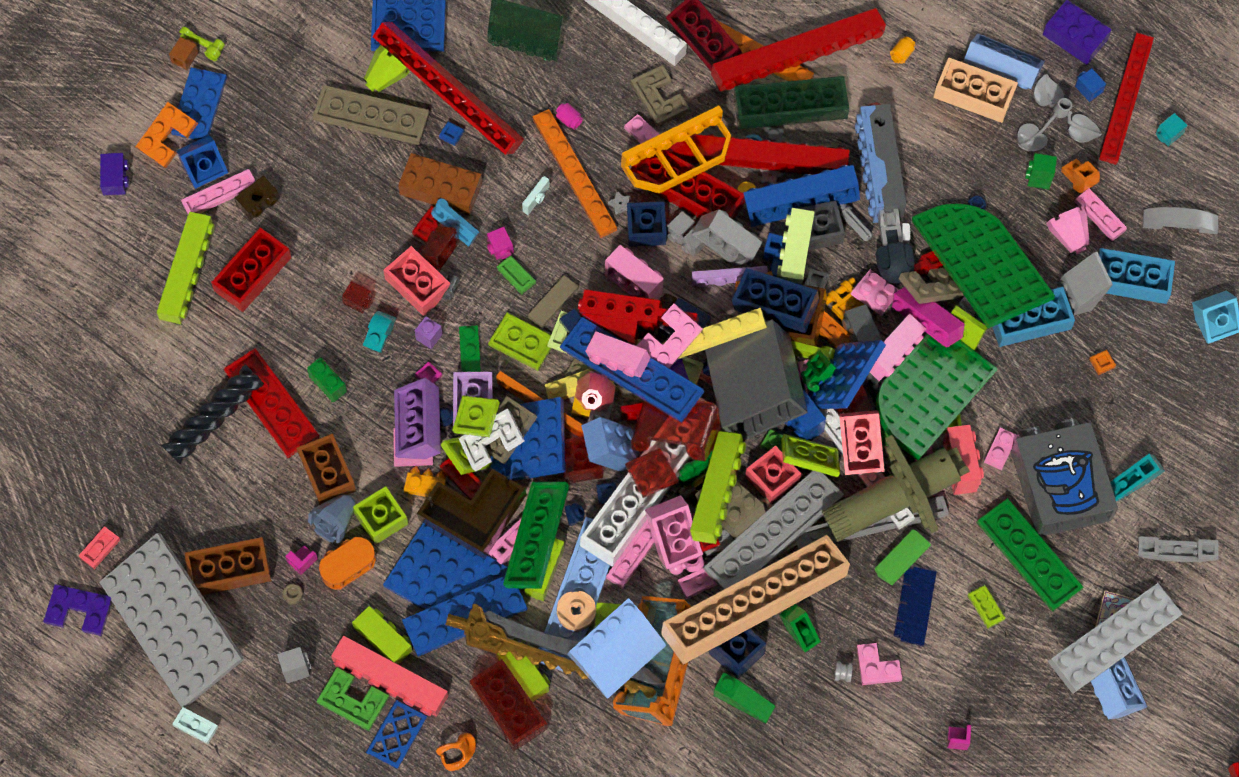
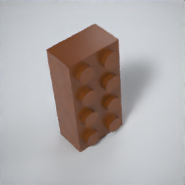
(431, 180)
(228, 566)

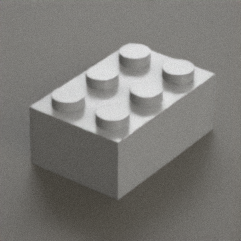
(727, 237)

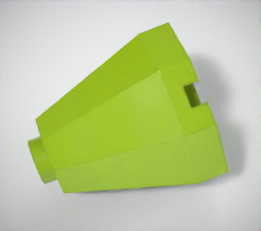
(384, 70)

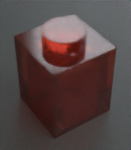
(357, 297)

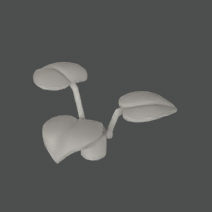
(1049, 93)

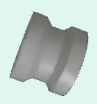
(843, 671)

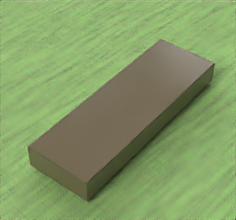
(553, 301)

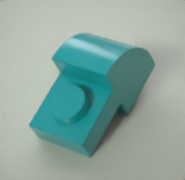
(379, 329)

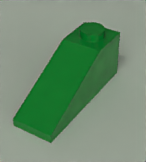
(743, 698)

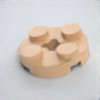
(576, 600)

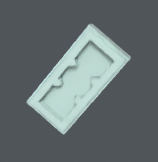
(536, 195)

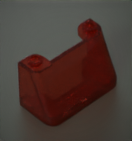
(696, 431)

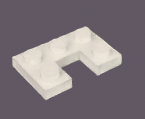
(503, 427)

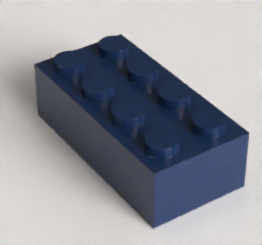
(779, 299)

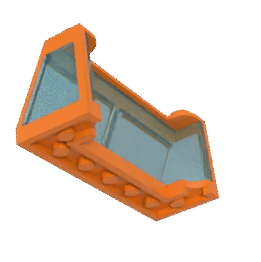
(664, 665)

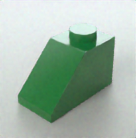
(800, 627)

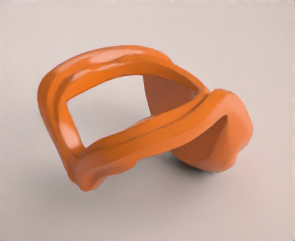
(466, 744)

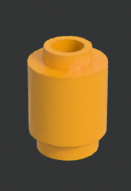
(902, 50)

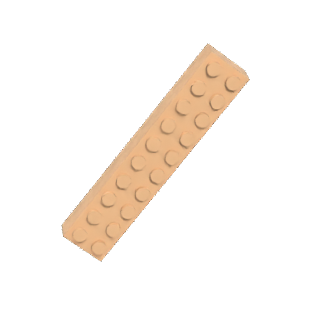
(755, 599)

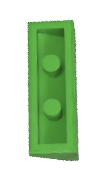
(902, 557)

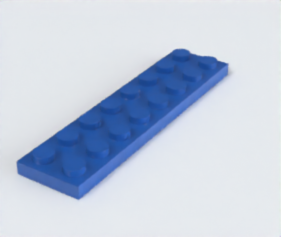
(657, 384)

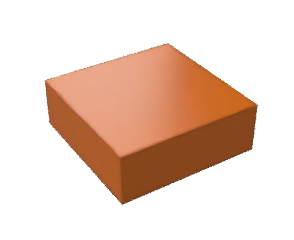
(1102, 362)

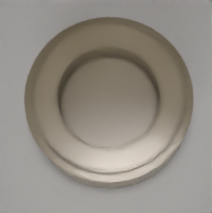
(292, 594)

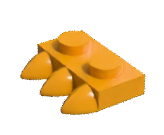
(422, 484)

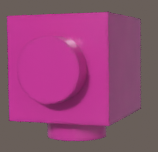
(499, 244)

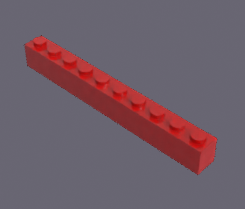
(798, 49)
(448, 88)
(764, 154)

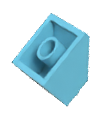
(1217, 316)

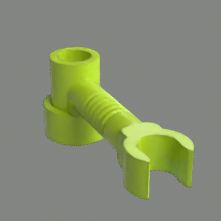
(213, 49)

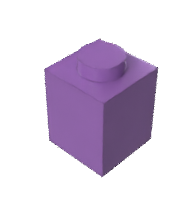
(428, 332)

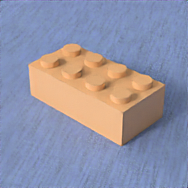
(975, 90)

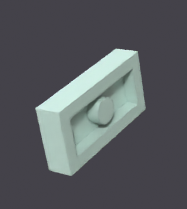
(195, 725)

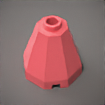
(595, 391)

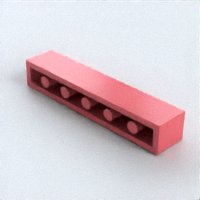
(390, 676)

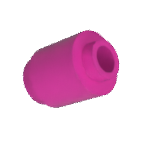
(569, 116)

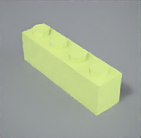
(797, 244)

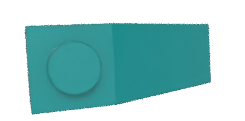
(1136, 476)

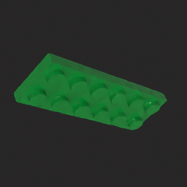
(536, 535)
(1030, 555)

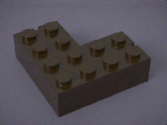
(477, 521)

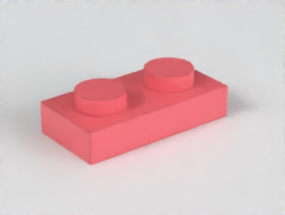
(99, 547)

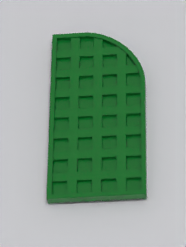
(983, 261)
(930, 392)

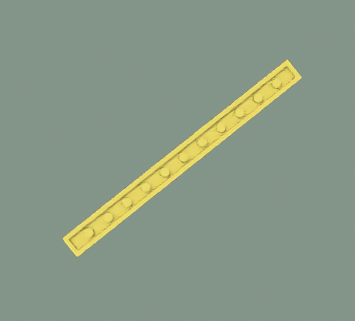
(708, 338)

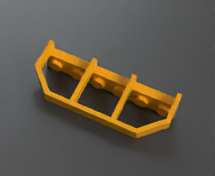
(666, 140)

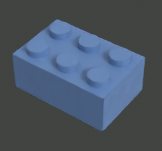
(609, 443)

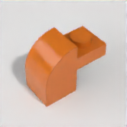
(1081, 175)

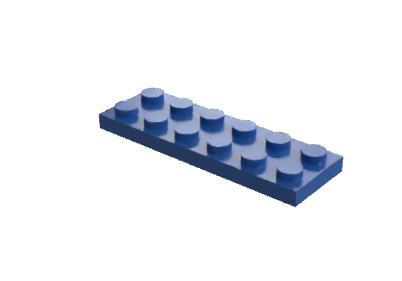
(428, 627)

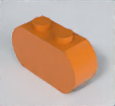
(347, 562)

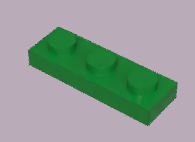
(469, 349)

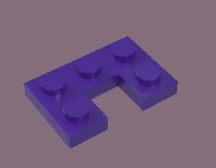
(94, 605)

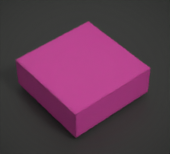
(430, 372)

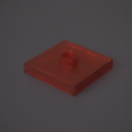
(651, 472)

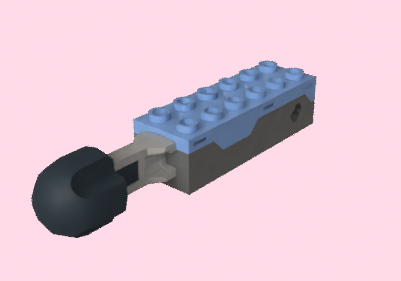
(884, 188)

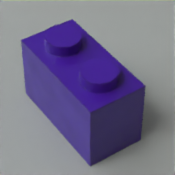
(113, 174)

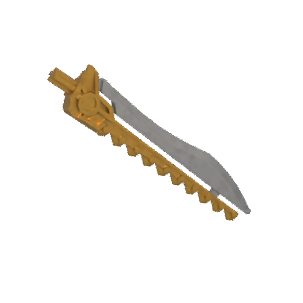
(492, 639)

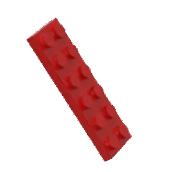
(275, 406)

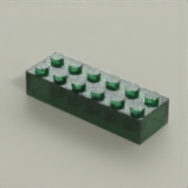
(791, 102)

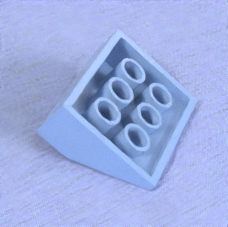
(617, 648)

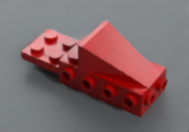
(623, 314)

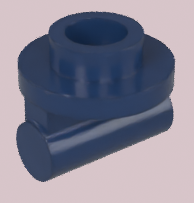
(574, 513)

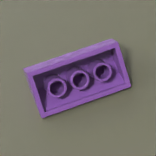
(417, 420)

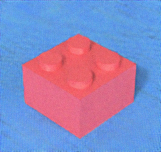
(772, 475)

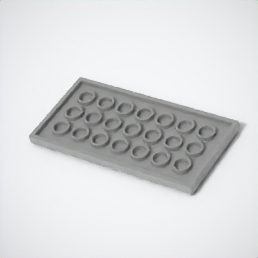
(171, 620)

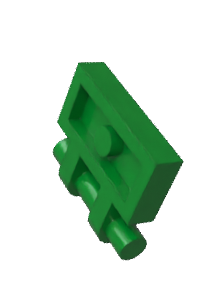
(818, 369)
(692, 470)

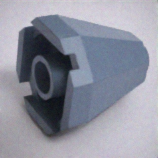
(333, 517)

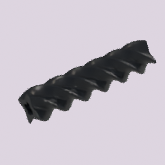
(212, 414)

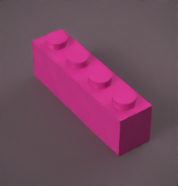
(937, 321)

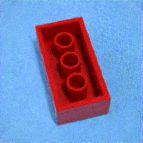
(251, 269)

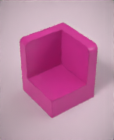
(301, 559)
(959, 737)

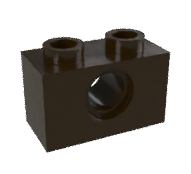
(260, 188)

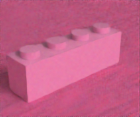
(898, 344)

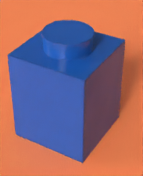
(1090, 84)

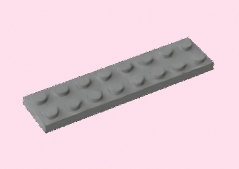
(774, 530)
(1115, 638)

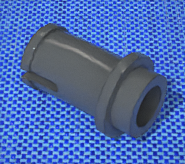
(453, 284)

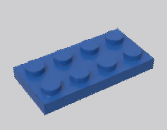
(201, 100)

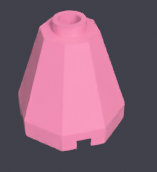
(1071, 229)

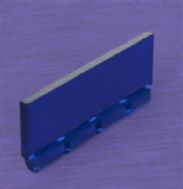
(917, 610)

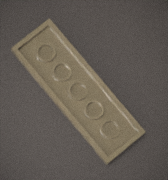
(371, 115)

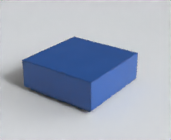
(451, 133)

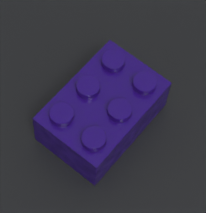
(1077, 32)

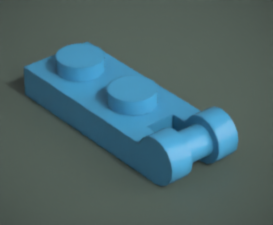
(450, 218)

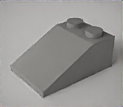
(1085, 284)

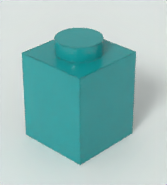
(1171, 129)

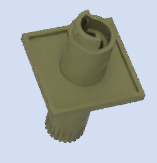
(902, 489)

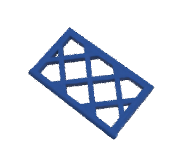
(403, 749)

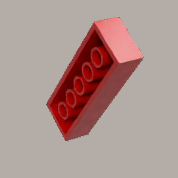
(696, 195)

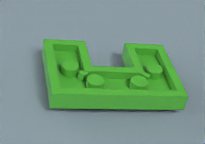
(336, 700)

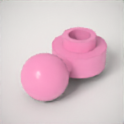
(691, 565)

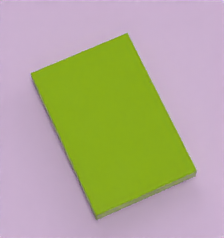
(521, 341)
(810, 455)

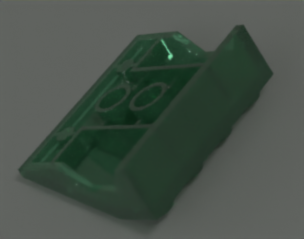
(525, 29)

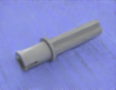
(847, 213)

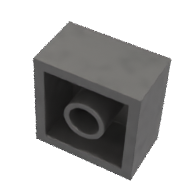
(826, 226)

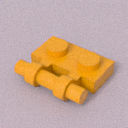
(848, 302)

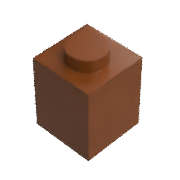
(183, 53)

